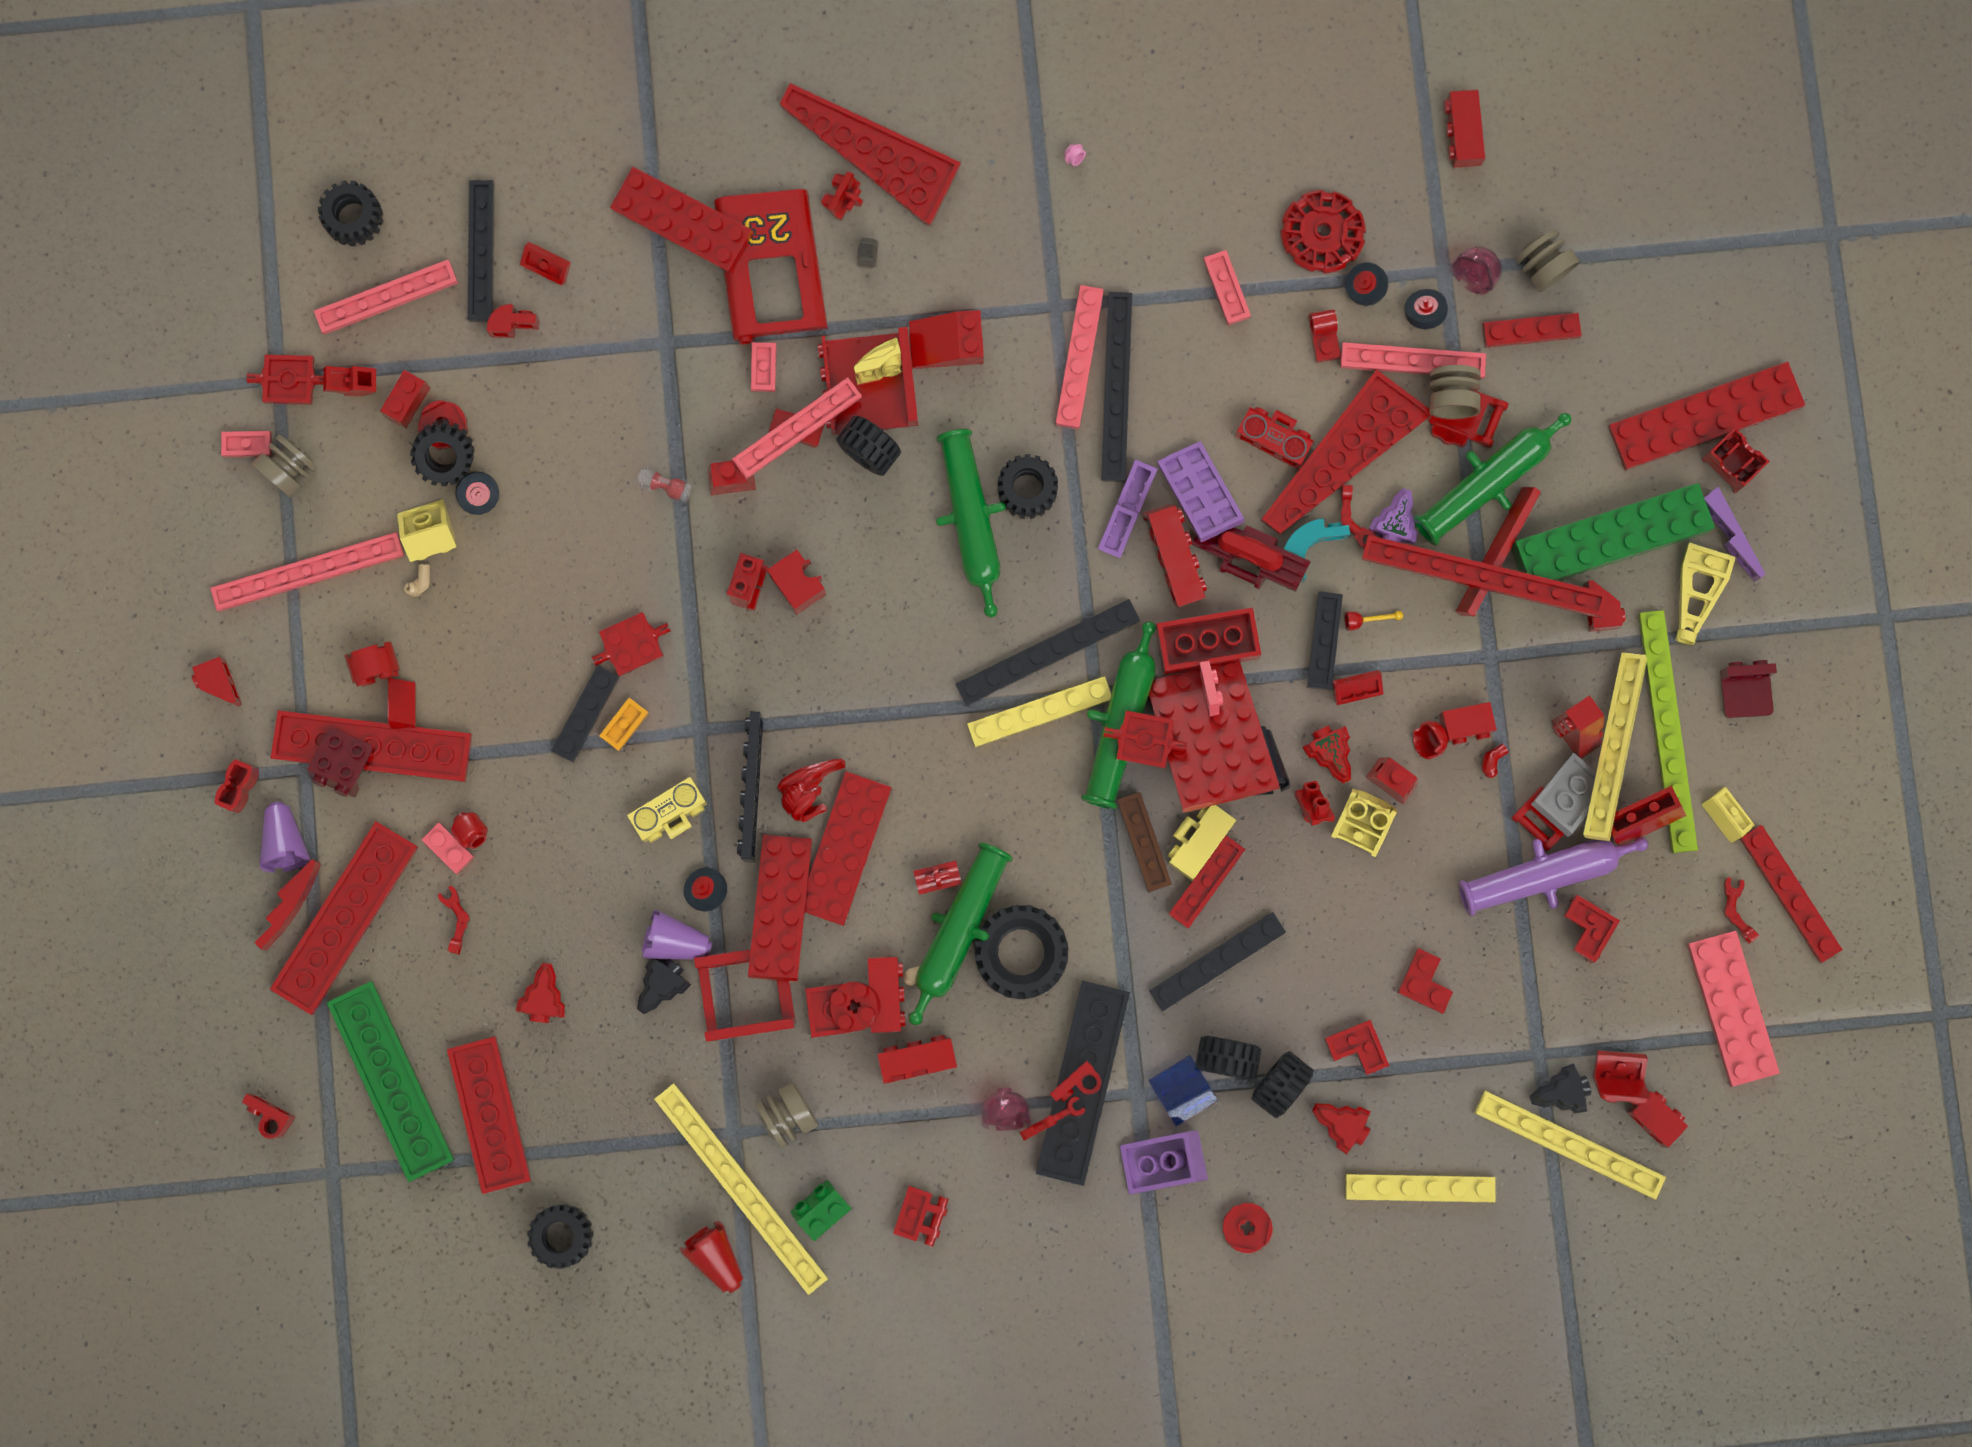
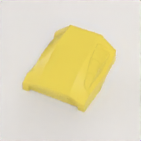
(879, 362)
(1364, 821)

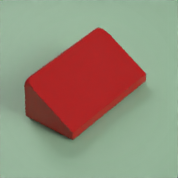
(401, 703)

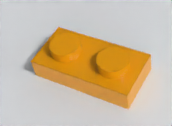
(624, 724)

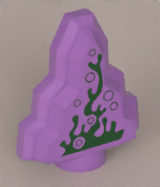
(1397, 520)

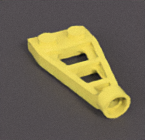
(1708, 563)

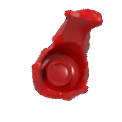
(802, 788)

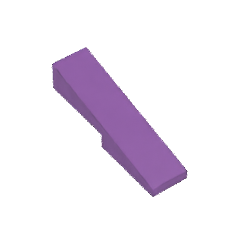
(1127, 508)
(1738, 544)

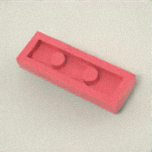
(1226, 287)

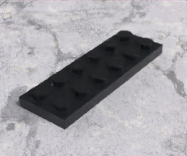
(751, 776)

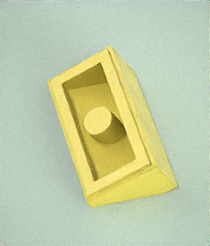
(1728, 815)

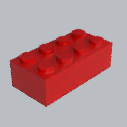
(1211, 637)

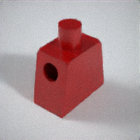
(726, 479)
(1393, 779)

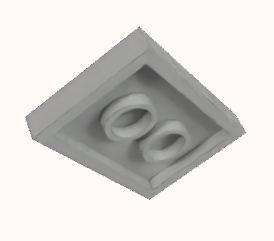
(1567, 795)

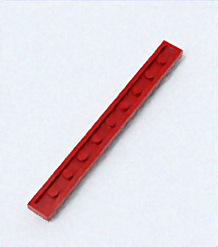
(1485, 576)

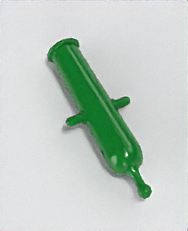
(1488, 480)
(970, 515)
(1129, 693)
(959, 927)

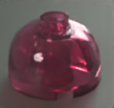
(1478, 268)
(1005, 1110)

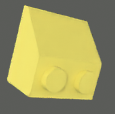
(426, 530)

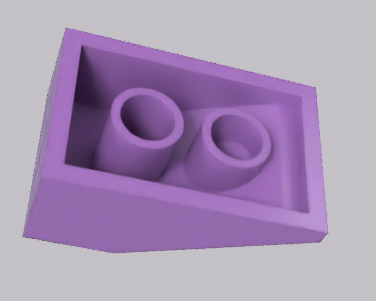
(1163, 1162)

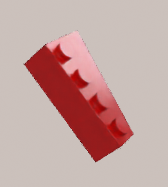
(1175, 554)

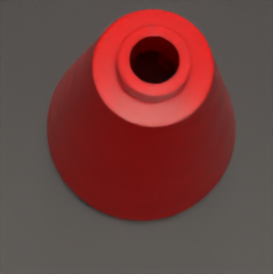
(714, 1257)

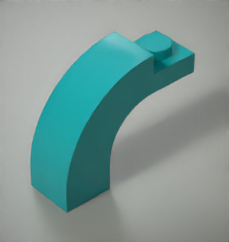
(1313, 533)

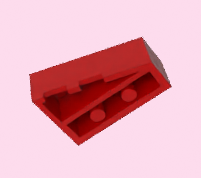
(1581, 727)
(917, 1059)

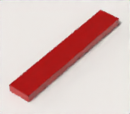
(1501, 545)

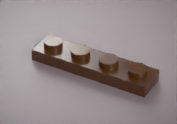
(1144, 842)

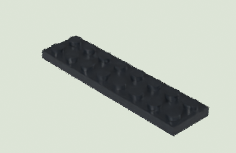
(1092, 1039)

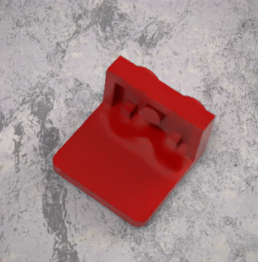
(1621, 1077)

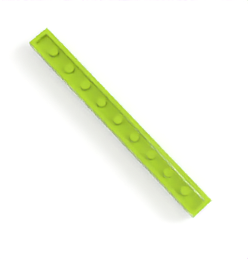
(1667, 725)

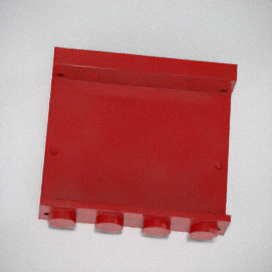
(884, 402)

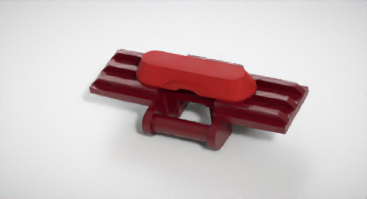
(1260, 549)

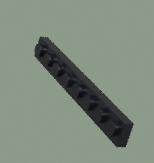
(1116, 387)
(1047, 652)

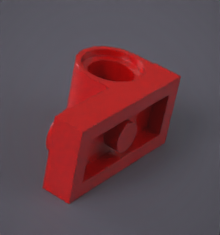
(1324, 335)
(1064, 1090)
(270, 1112)

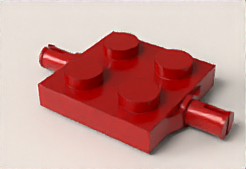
(287, 379)
(631, 644)
(1145, 739)

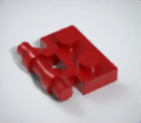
(913, 1214)

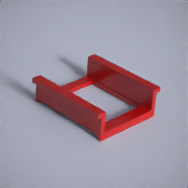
(732, 958)

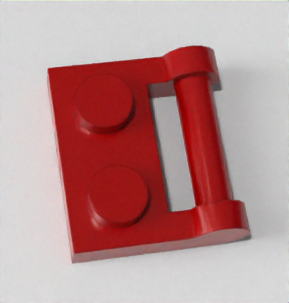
(1519, 816)

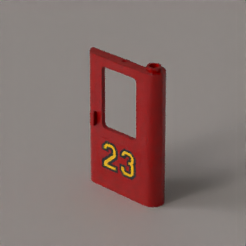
(780, 229)

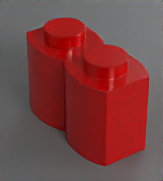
(238, 781)

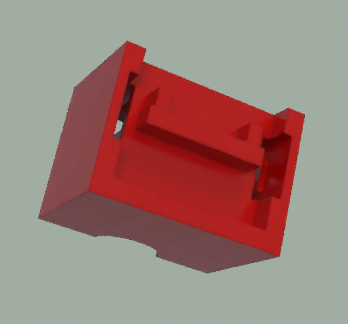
(1735, 460)
(794, 585)

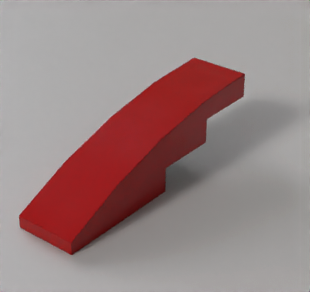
(293, 897)

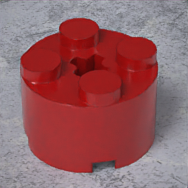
(372, 663)

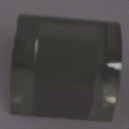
(867, 253)

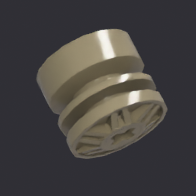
(1547, 260)
(1455, 391)
(284, 465)
(786, 1114)

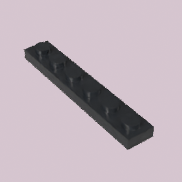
(481, 250)
(1217, 961)

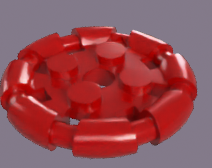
(1323, 245)

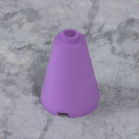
(281, 840)
(673, 939)

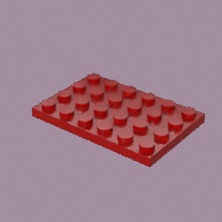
(1224, 751)

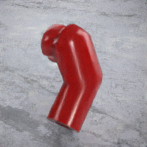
(1490, 760)

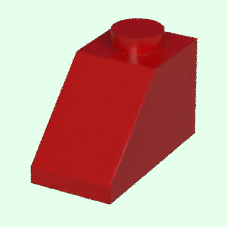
(1613, 613)
(216, 680)

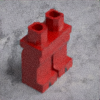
(746, 576)

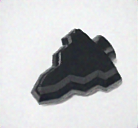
(661, 983)
(1564, 1091)

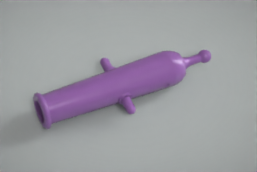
(1545, 873)

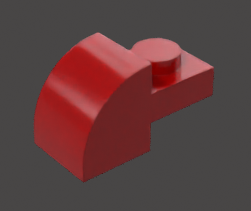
(505, 321)
(350, 381)

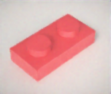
(763, 367)
(246, 443)
(1209, 679)
(447, 848)

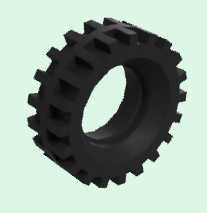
(1055, 952)

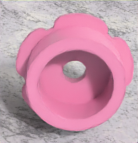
(1074, 154)

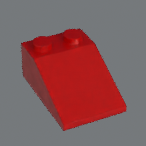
(947, 340)

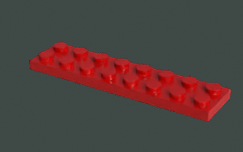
(1706, 415)
(395, 751)
(344, 918)

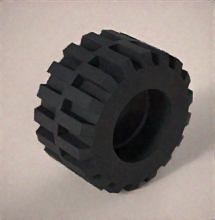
(339, 198)
(868, 445)
(1027, 466)
(440, 472)
(1228, 1057)
(1282, 1084)
(540, 1245)

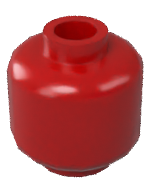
(469, 830)

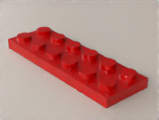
(682, 219)
(845, 847)
(780, 908)
(489, 1115)

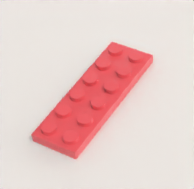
(1733, 1008)

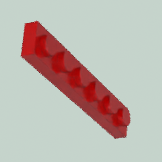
(1790, 894)

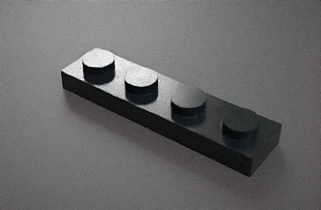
(1324, 641)
(585, 714)

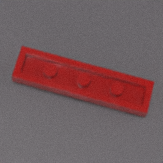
(1531, 330)
(1206, 882)

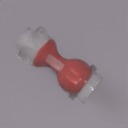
(675, 488)

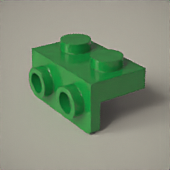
(820, 1210)

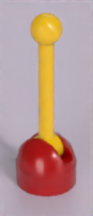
(1354, 620)

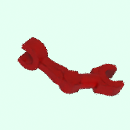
(1359, 533)
(1732, 894)
(463, 919)
(1051, 1120)

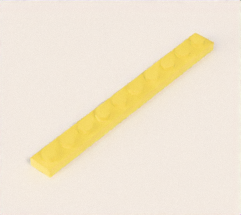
(741, 1189)

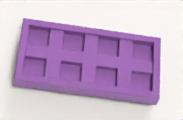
(1200, 491)

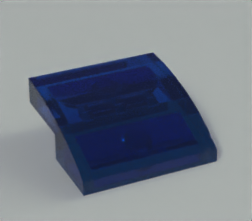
(1182, 1090)

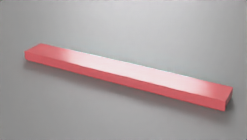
(307, 571)

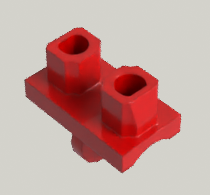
(845, 196)
(1314, 805)
(937, 877)

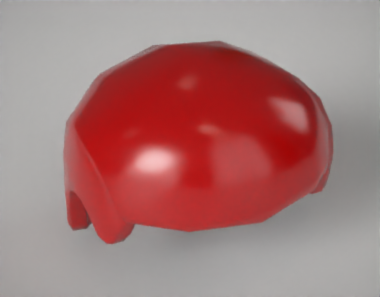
(1430, 740)

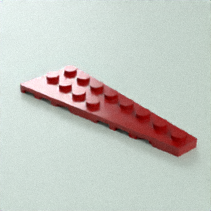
(897, 164)
(1365, 431)

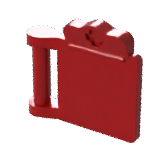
(1460, 430)

